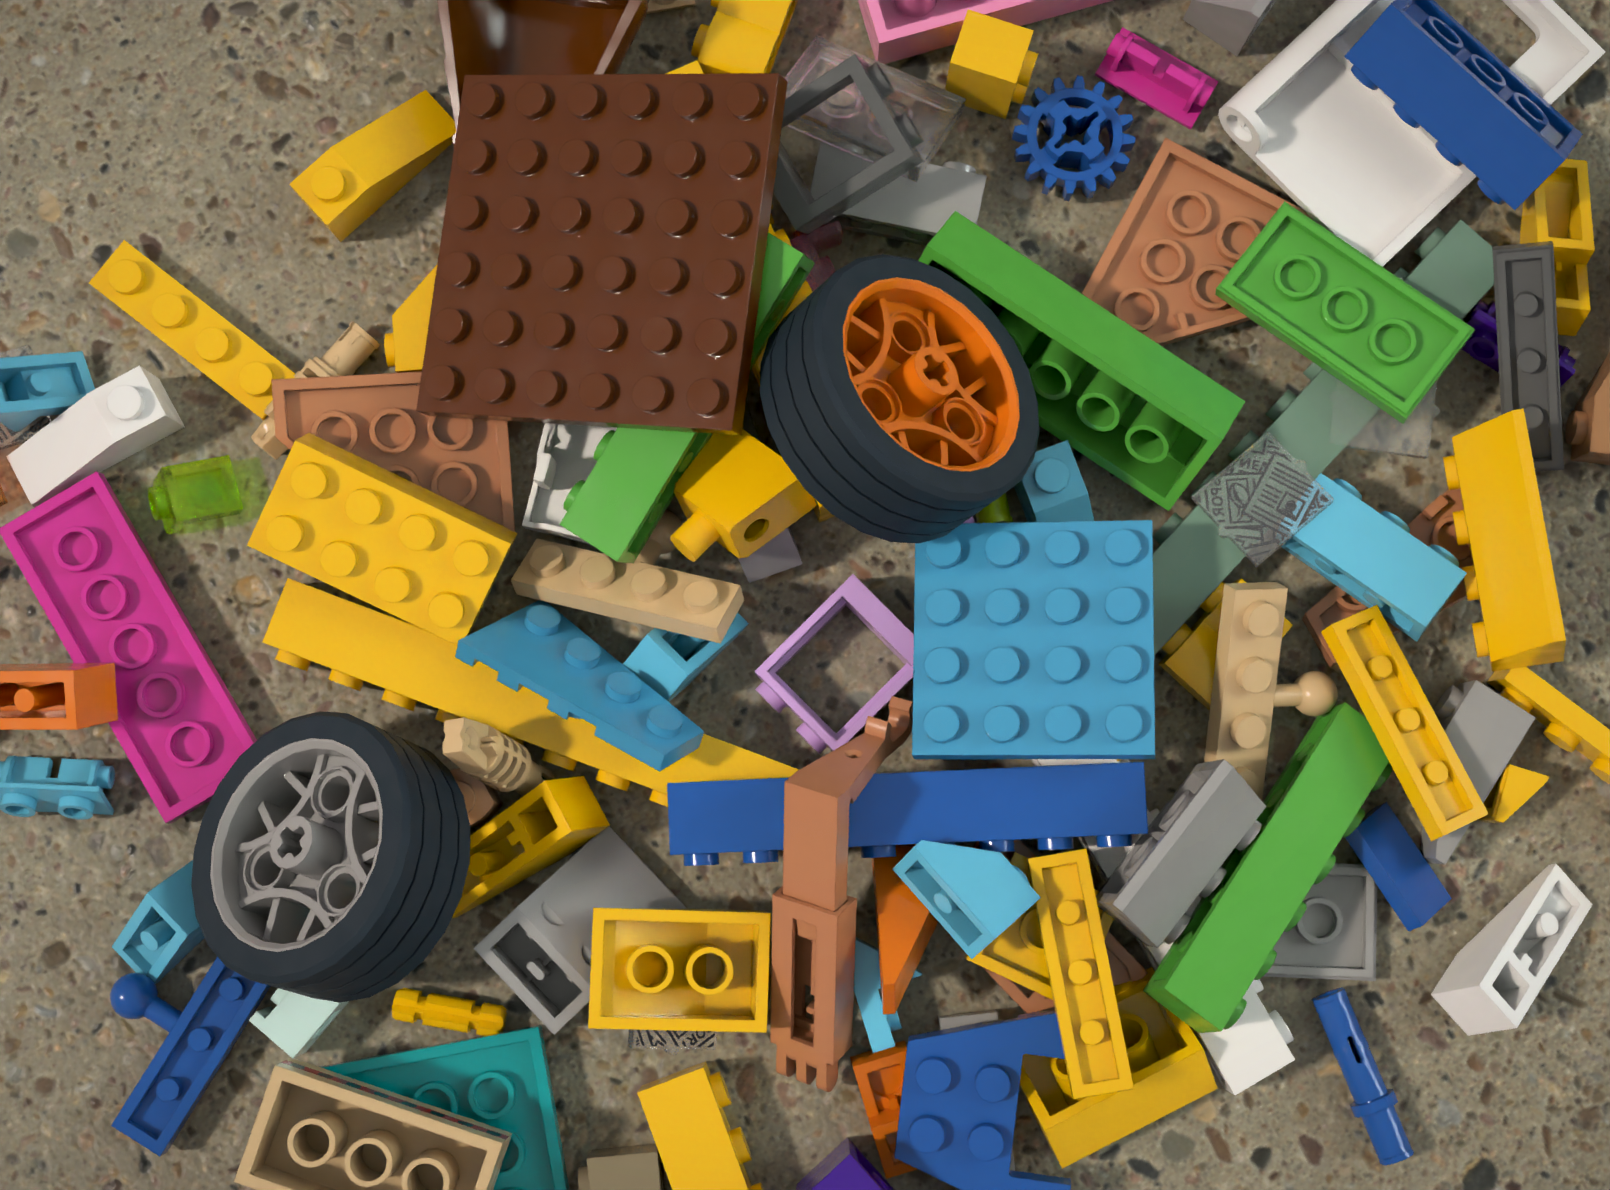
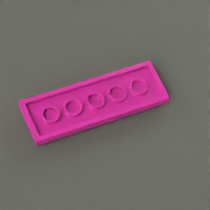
(119, 610)

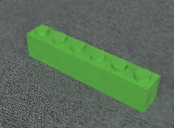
(640, 466)
(1266, 883)

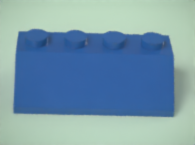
(1463, 99)

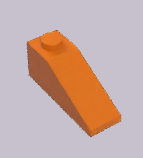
(902, 929)

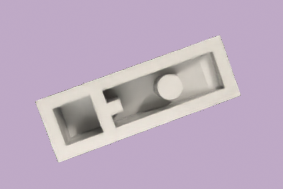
(95, 434)
(1513, 955)

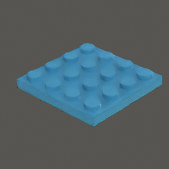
(1035, 642)

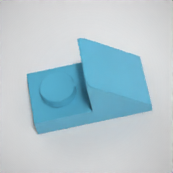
(41, 386)
(868, 998)

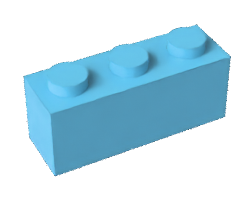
(1377, 559)

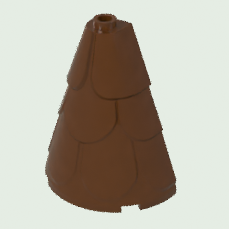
(535, 38)

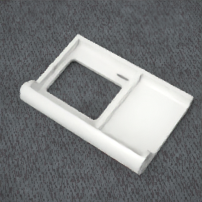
(1345, 146)

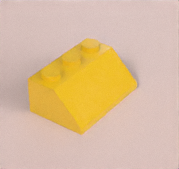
(1165, 1071)

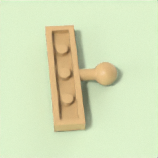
(631, 591)
(1247, 678)

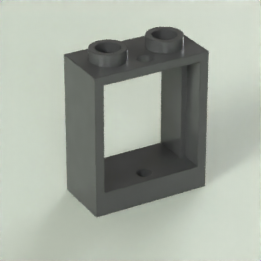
(900, 131)

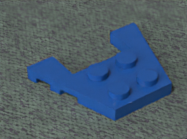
(964, 1101)

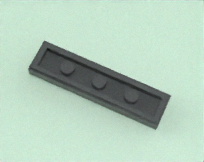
(1530, 345)

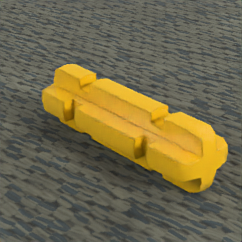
(448, 1012)

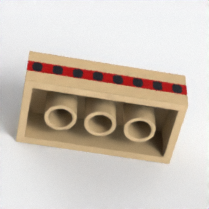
(354, 1136)

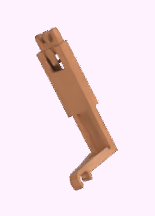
(812, 909)

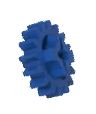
(1087, 156)

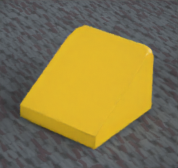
(1511, 792)

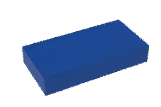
(1398, 867)

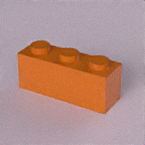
(57, 696)

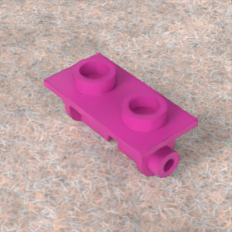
(1156, 78)

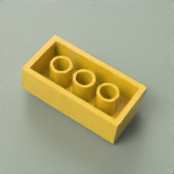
(381, 538)

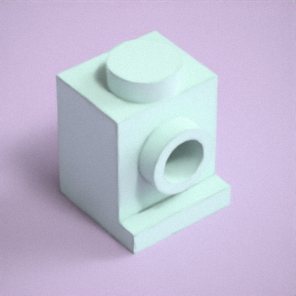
(295, 1020)

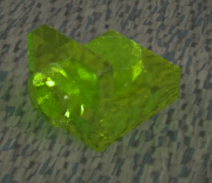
(194, 493)

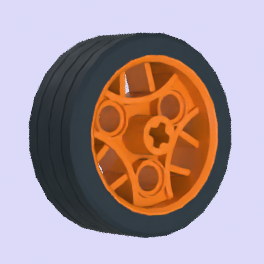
(899, 399)

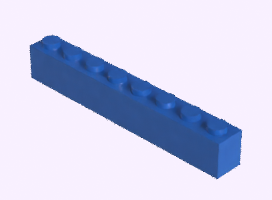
(918, 806)

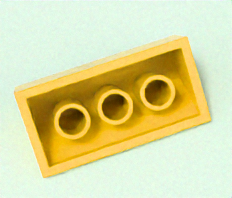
(1507, 544)

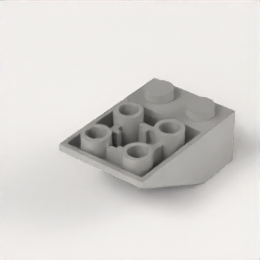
(547, 938)

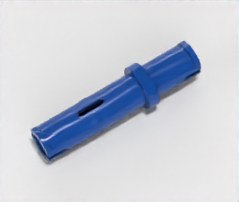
(1371, 1097)

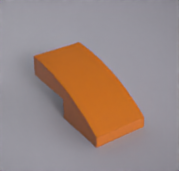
(880, 1086)

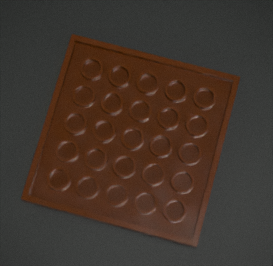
(604, 250)

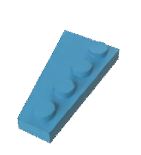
(582, 682)

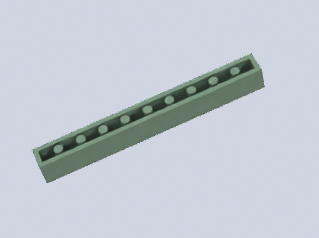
(1191, 555)

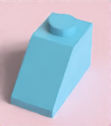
(1054, 487)
(674, 660)
(967, 890)
(161, 927)

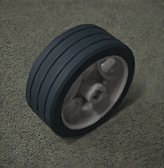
(330, 858)

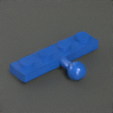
(190, 1053)

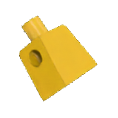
(737, 496)

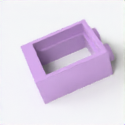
(880, 622)

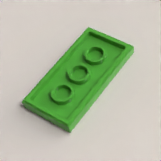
(1344, 312)

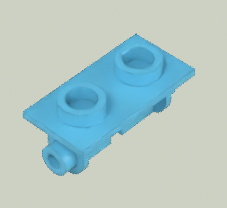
(74, 794)

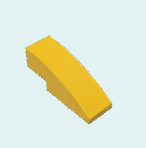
(1563, 214)

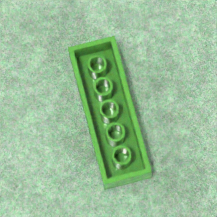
(1091, 372)

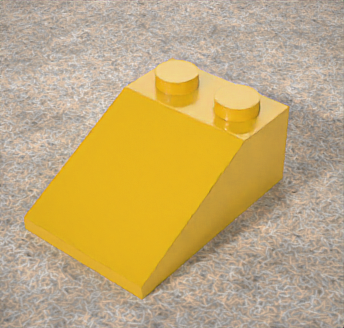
(679, 969)

